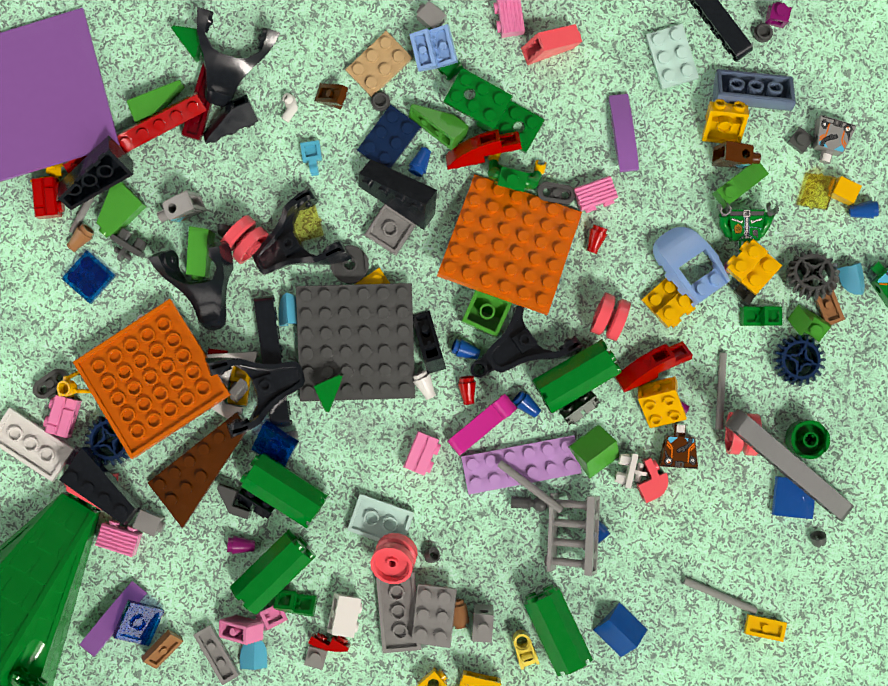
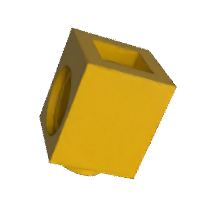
(433, 674)

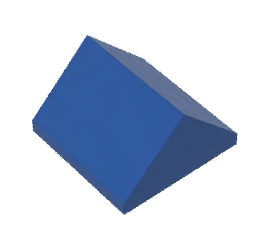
(621, 630)

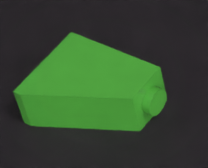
(119, 209)
(198, 253)

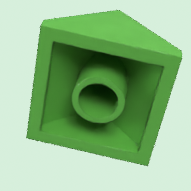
(595, 450)

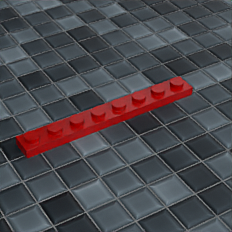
(154, 125)

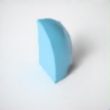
(852, 278)
(287, 310)
(253, 656)

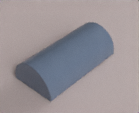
(755, 89)

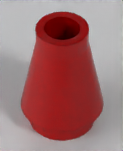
(596, 238)
(467, 389)

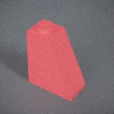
(551, 43)

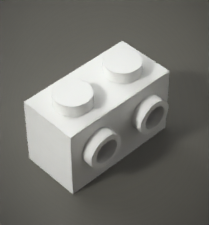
(344, 615)

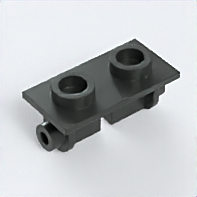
(571, 411)

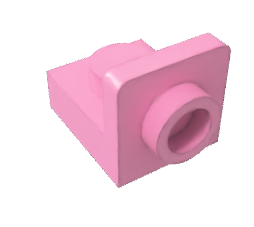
(271, 617)

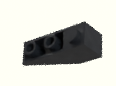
(235, 116)

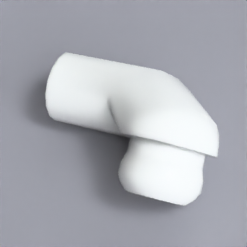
(291, 107)

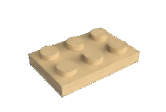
(379, 64)

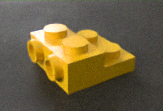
(725, 121)
(753, 266)
(668, 303)

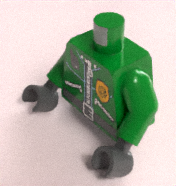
(745, 224)

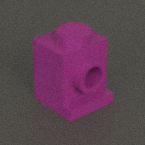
(779, 12)

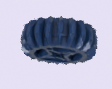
(815, 364)
(114, 446)

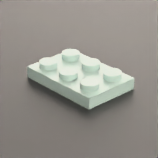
(672, 56)
(378, 518)

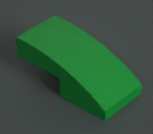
(761, 316)
(295, 603)

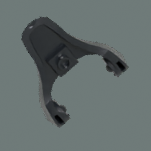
(223, 71)
(283, 246)
(206, 296)
(519, 346)
(270, 384)

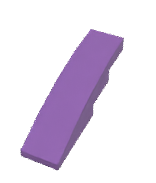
(623, 133)
(104, 628)

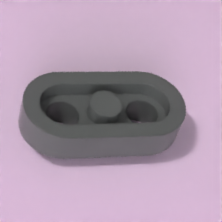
(556, 193)
(50, 381)

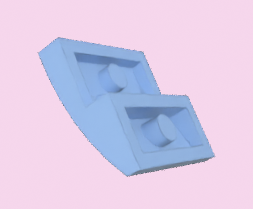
(433, 48)

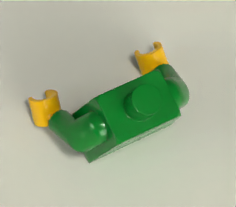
(514, 177)

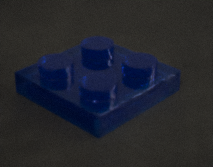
(88, 277)
(275, 443)
(138, 623)

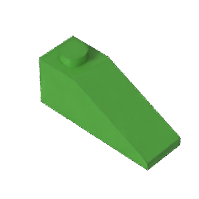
(154, 101)
(441, 125)
(740, 184)

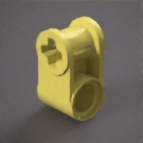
(525, 652)

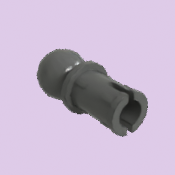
(527, 503)

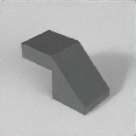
(229, 496)

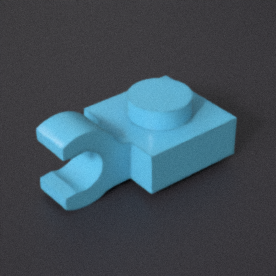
(311, 154)

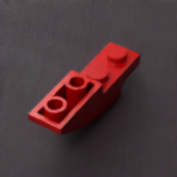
(485, 144)
(650, 364)

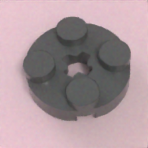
(358, 271)

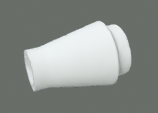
(424, 384)

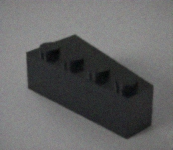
(95, 174)
(399, 192)
(96, 484)

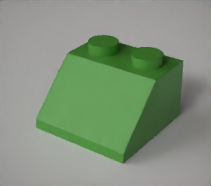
(486, 313)

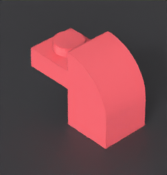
(656, 483)

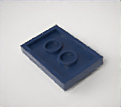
(389, 137)

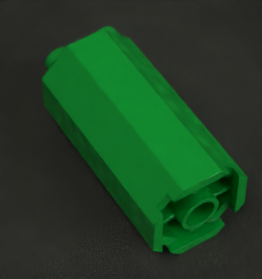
(576, 376)
(283, 489)
(272, 571)
(557, 630)

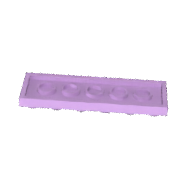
(533, 461)

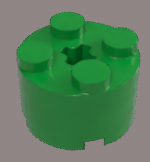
(811, 449)

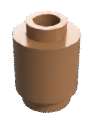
(460, 615)

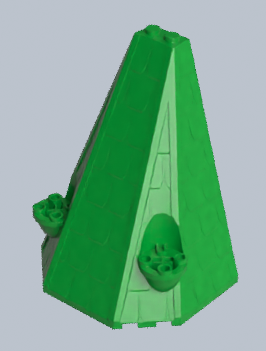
(40, 588)

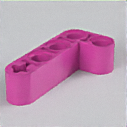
(482, 424)

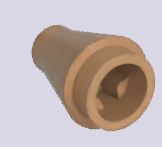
(80, 237)

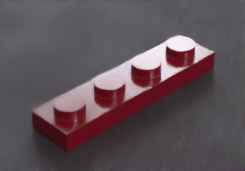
(195, 127)

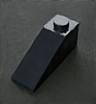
(428, 342)

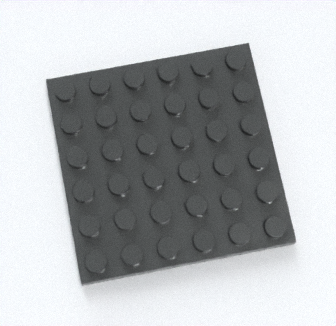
(359, 334)

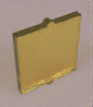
(816, 191)
(308, 224)

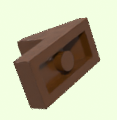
(331, 95)

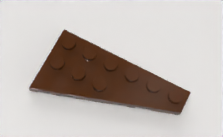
(191, 475)

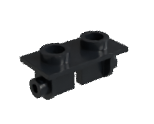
(248, 499)

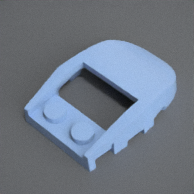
(679, 247)

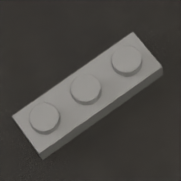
(216, 654)

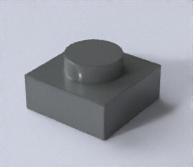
(800, 140)

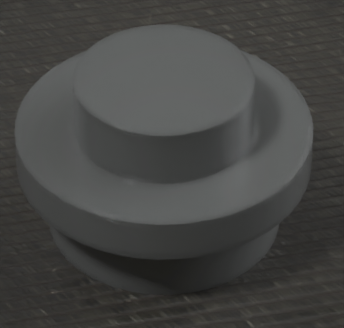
(763, 32)
(380, 101)

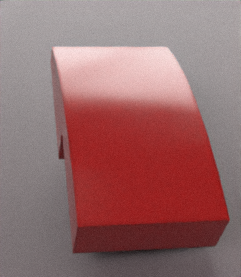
(337, 644)

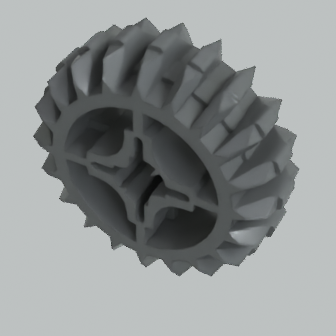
(819, 263)

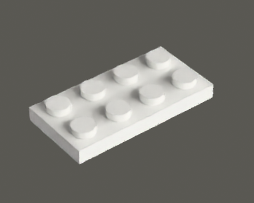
(32, 445)

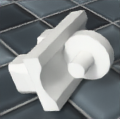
(630, 461)

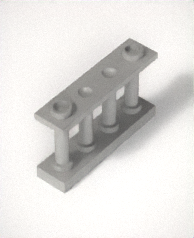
(590, 544)

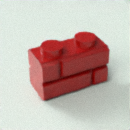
(46, 198)

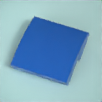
(791, 500)

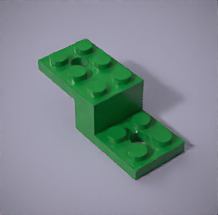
(492, 108)

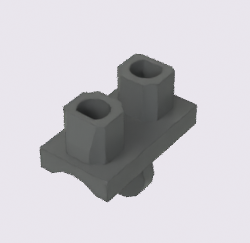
(121, 239)

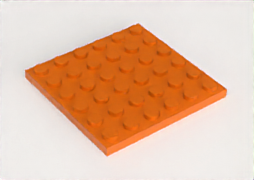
(510, 245)
(151, 379)

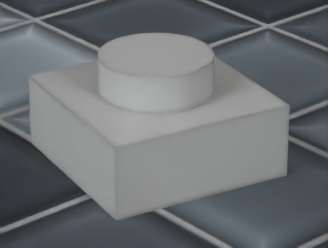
(238, 389)
(315, 657)

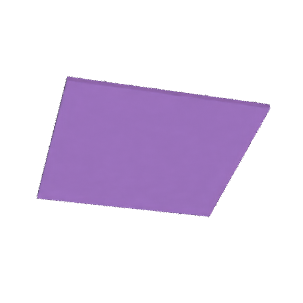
(50, 95)

